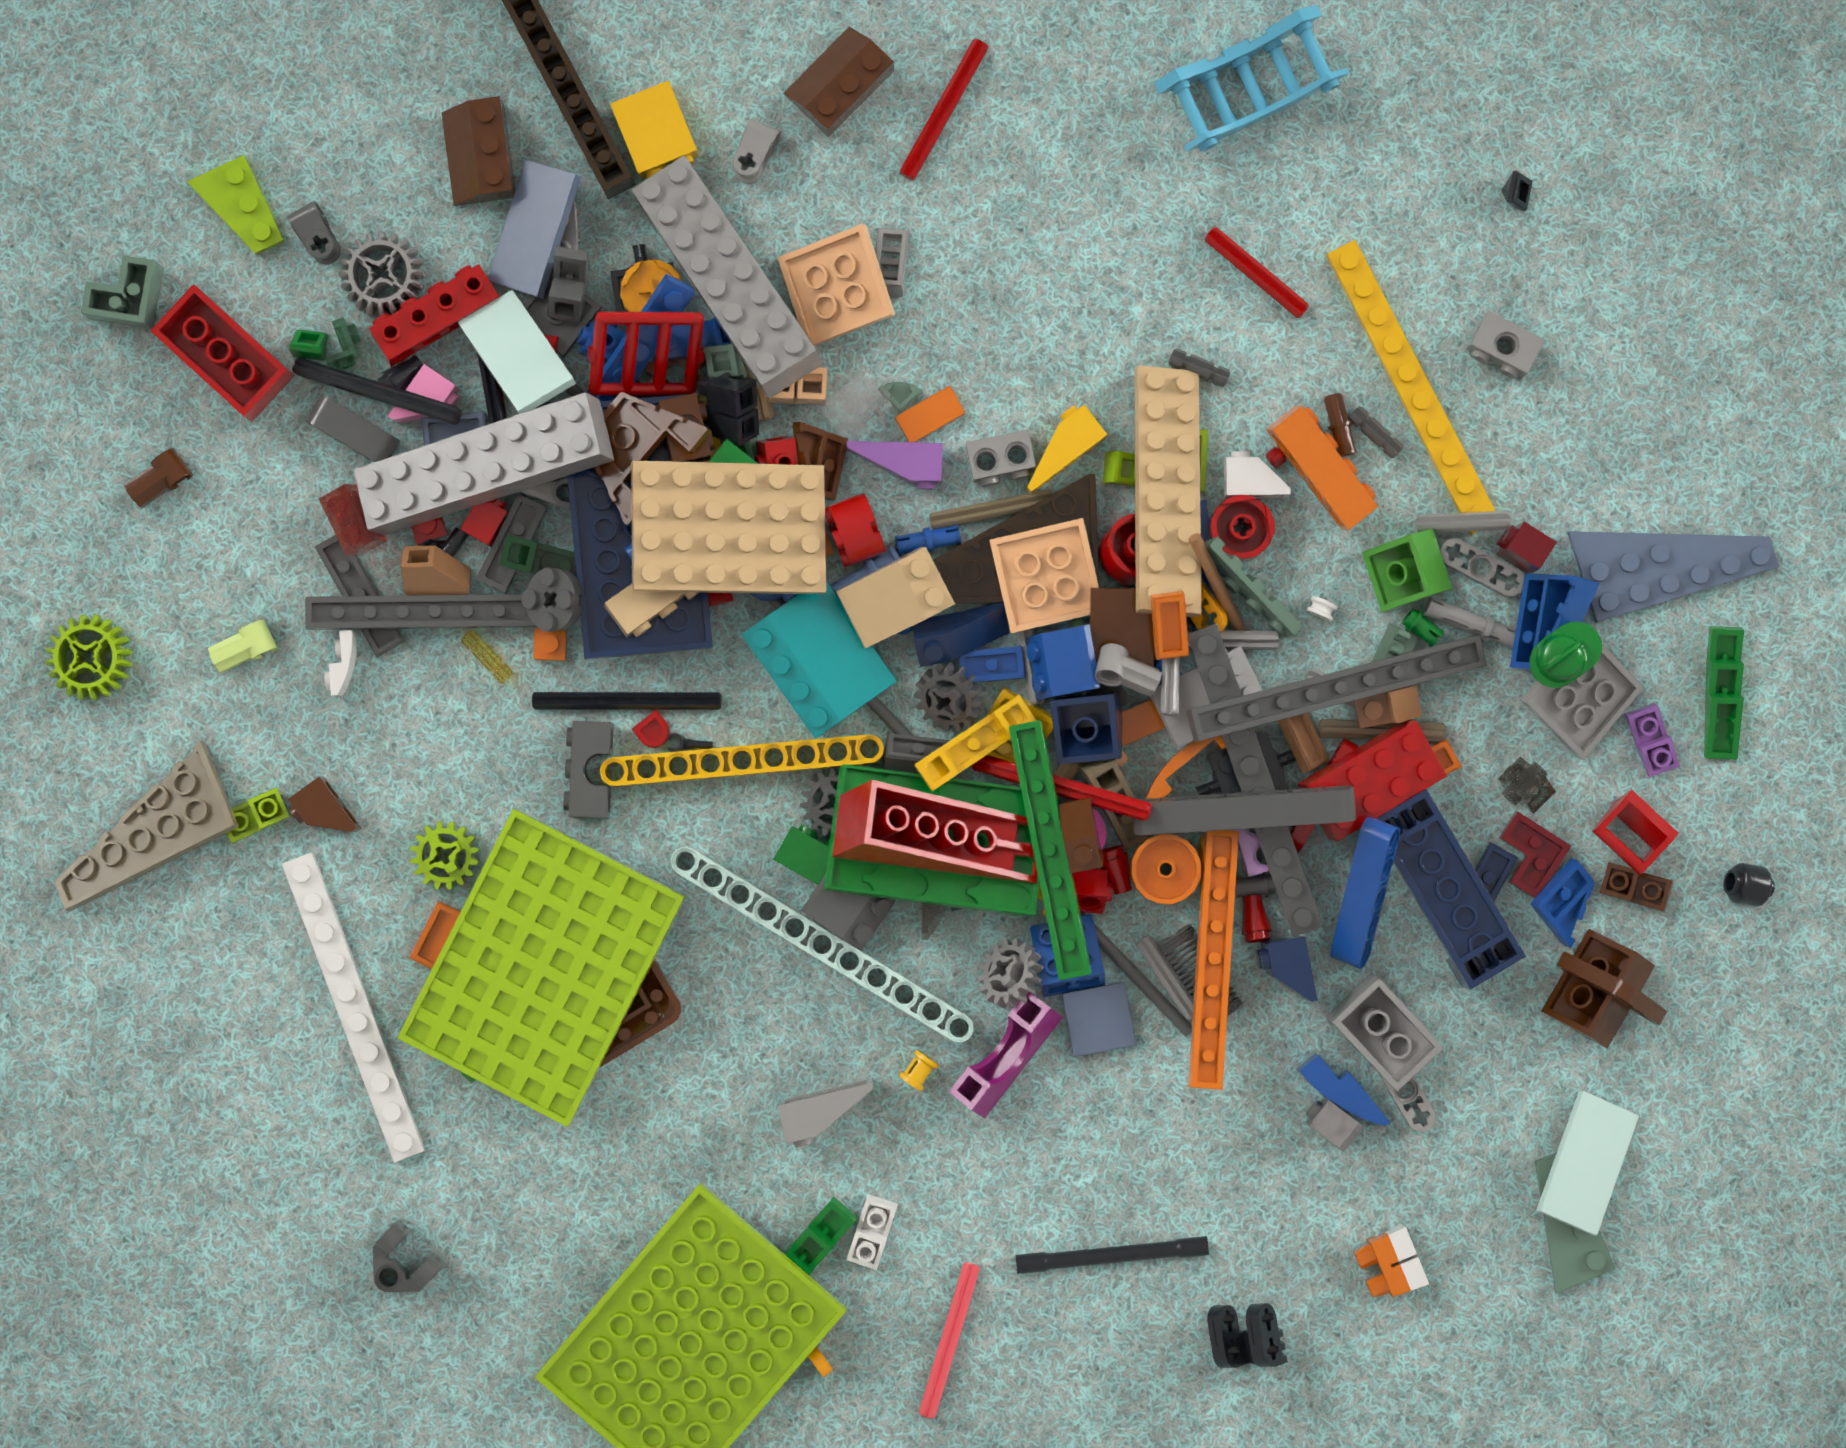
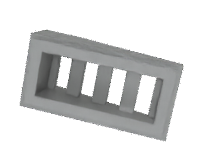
(894, 287)

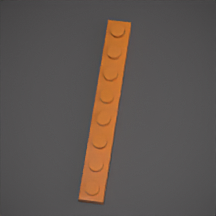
(1213, 959)

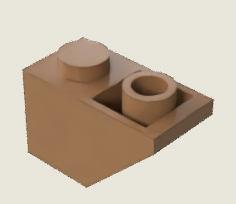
(433, 572)

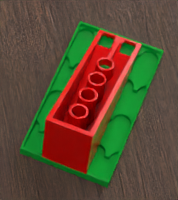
(937, 847)

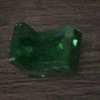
(348, 338)

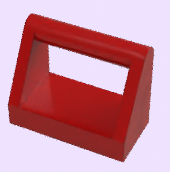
(1642, 821)

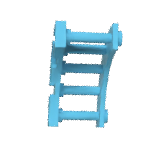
(1238, 57)

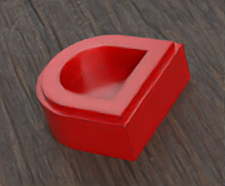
(652, 730)

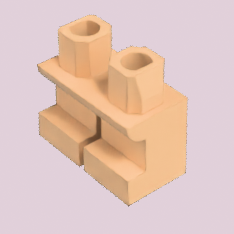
(807, 390)

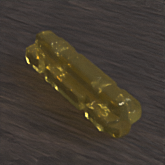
(487, 656)

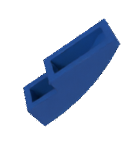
(1341, 1090)

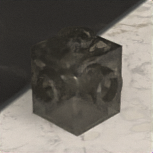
(1526, 785)

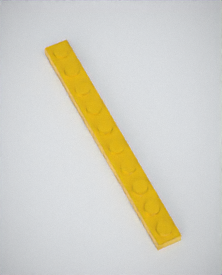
(1409, 380)

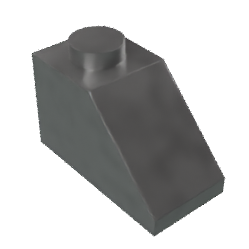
(1333, 1123)

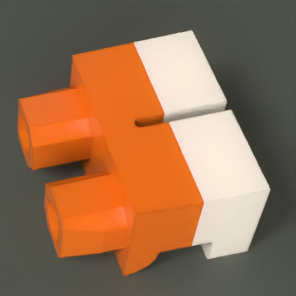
(1396, 1261)

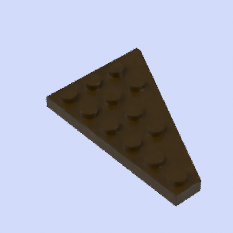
(970, 567)

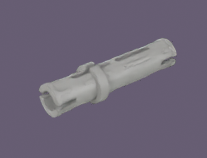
(1471, 622)

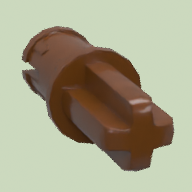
(1340, 424)

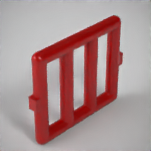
(633, 321)

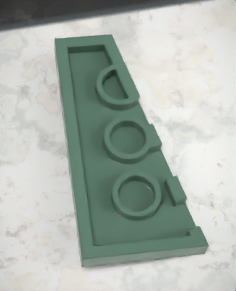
(1252, 590)
(1572, 1253)

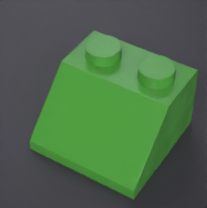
(1407, 570)

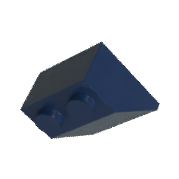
(1087, 727)
(1289, 964)

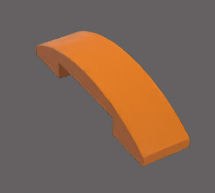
(1159, 787)

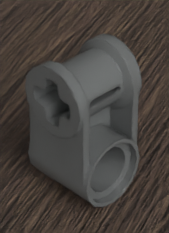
(313, 230)

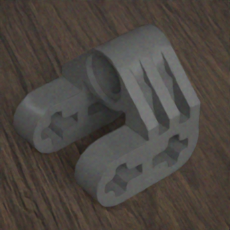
(381, 1260)

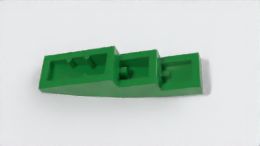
(1723, 692)
(821, 1235)

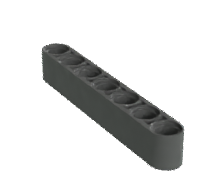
(1248, 810)

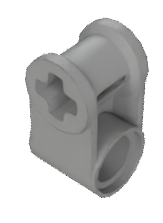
(757, 147)

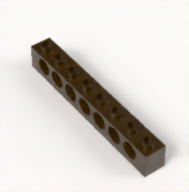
(570, 96)

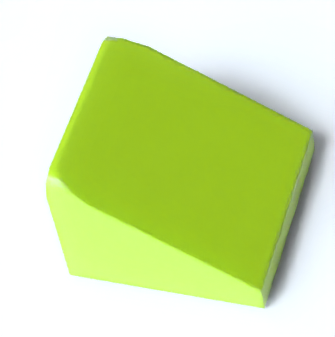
(1119, 468)

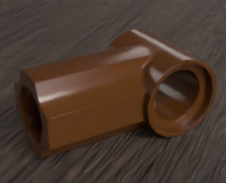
(162, 475)

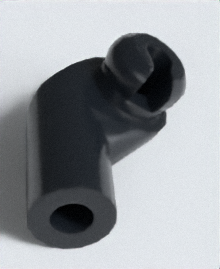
(452, 543)

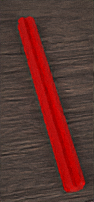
(1071, 789)

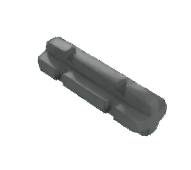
(1200, 366)
(1376, 432)

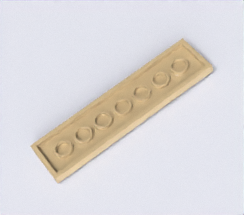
(1167, 485)

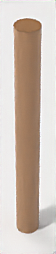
(1216, 582)

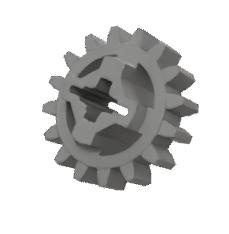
(1010, 973)

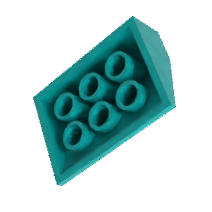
(818, 659)

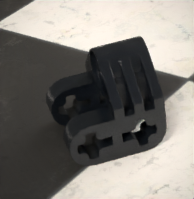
(1256, 1345)

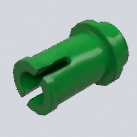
(1422, 627)

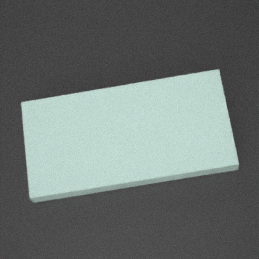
(516, 352)
(1587, 1163)

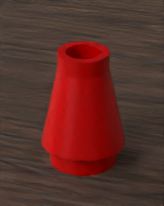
(1118, 868)
(1255, 921)

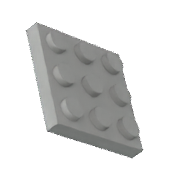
(1586, 707)

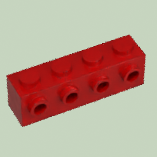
(433, 315)

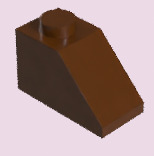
(321, 807)
(1080, 835)

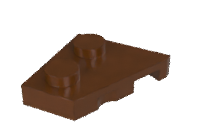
(821, 448)

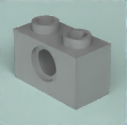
(1523, 345)

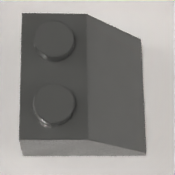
(847, 915)

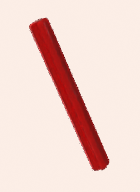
(943, 109)

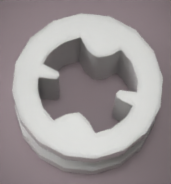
(1321, 608)

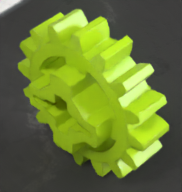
(436, 843)

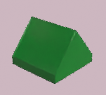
(309, 345)

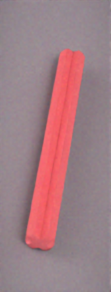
(949, 1340)

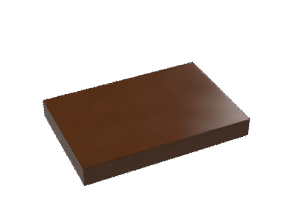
(1116, 622)

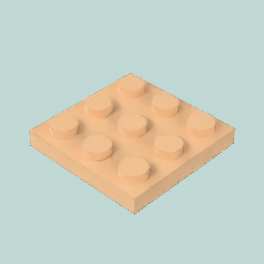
(836, 285)
(1045, 574)

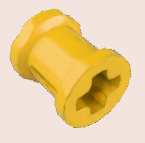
(918, 1070)

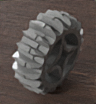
(360, 257)

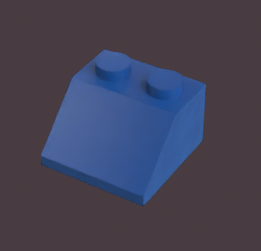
(1062, 662)

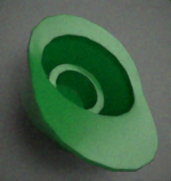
(1565, 654)

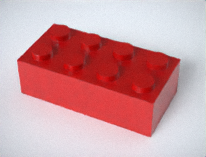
(222, 353)
(1382, 774)

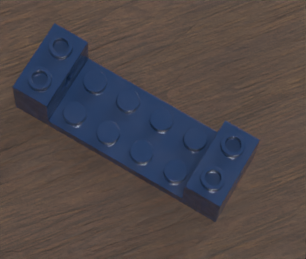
(1451, 893)

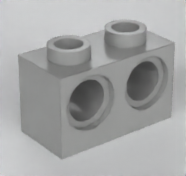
(998, 449)

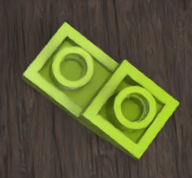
(258, 814)

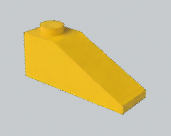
(1071, 440)

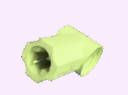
(246, 645)

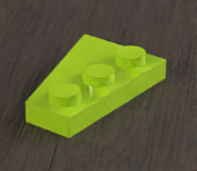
(240, 202)

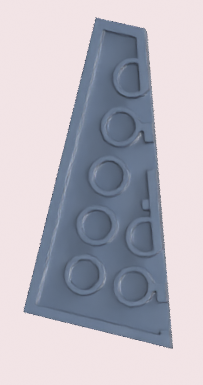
(1656, 568)

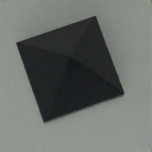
(1517, 190)

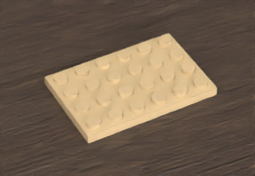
(728, 527)

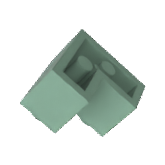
(132, 301)

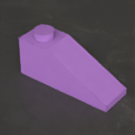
(909, 461)

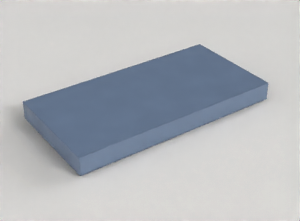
(534, 228)

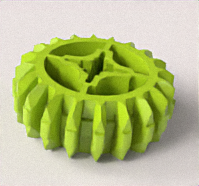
(78, 666)

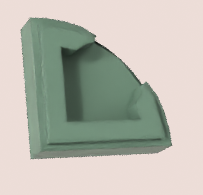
(904, 394)

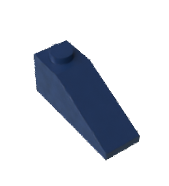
(958, 633)

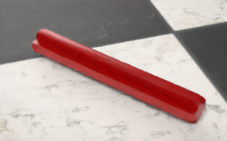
(1256, 272)

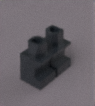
(731, 407)

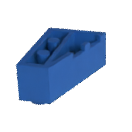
(1544, 607)

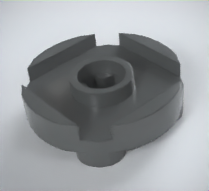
(538, 599)

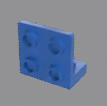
(1050, 982)

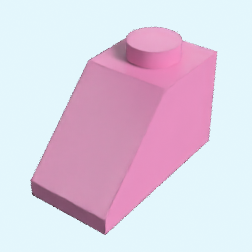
(428, 384)

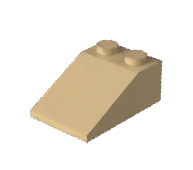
(895, 597)

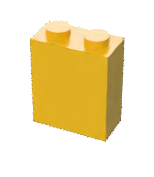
(654, 129)

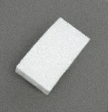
(340, 674)
(872, 1232)

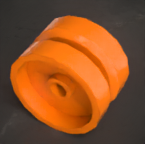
(1146, 869)

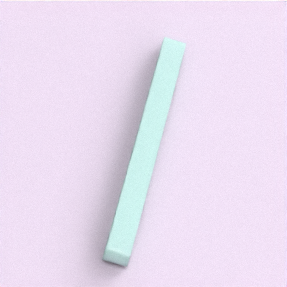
(806, 939)

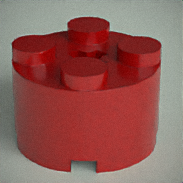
(1251, 514)
(854, 530)
(1116, 551)

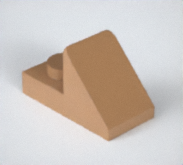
(1388, 707)

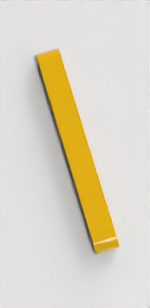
(726, 758)

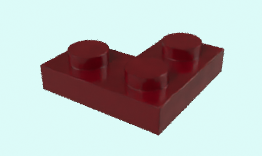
(1541, 850)

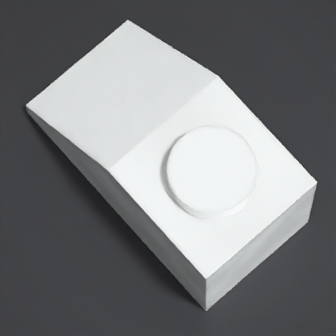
(1251, 477)

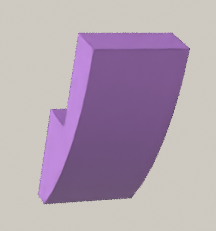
(1652, 740)

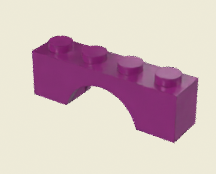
(987, 1081)

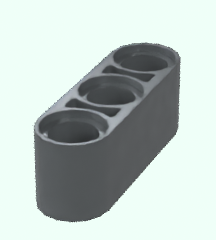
(352, 430)

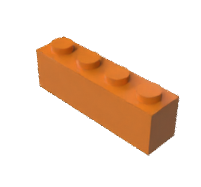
(1322, 467)

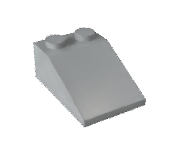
(1194, 695)
(1384, 1031)
(813, 1113)

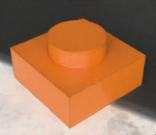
(550, 645)

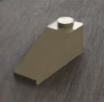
(1108, 776)

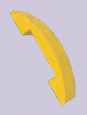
(973, 743)

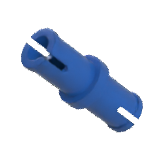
(929, 539)

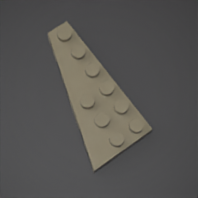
(161, 826)

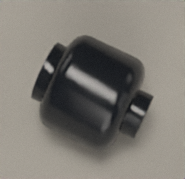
(1748, 884)

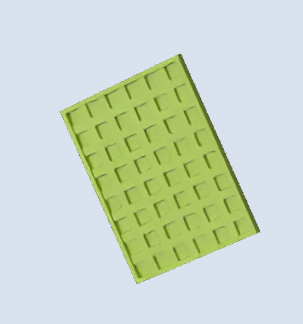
(541, 967)

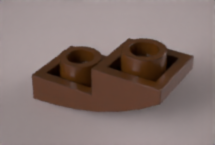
(1639, 889)

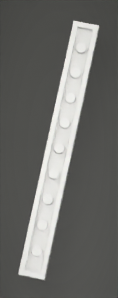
(353, 1007)

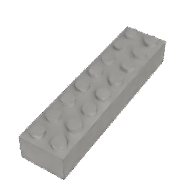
(727, 277)
(484, 464)

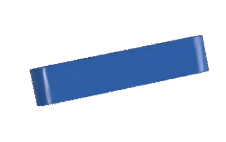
(1365, 892)

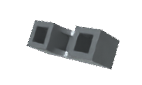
(587, 741)

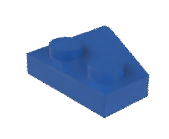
(1564, 900)

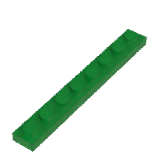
(1049, 850)

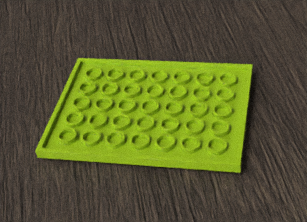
(691, 1334)

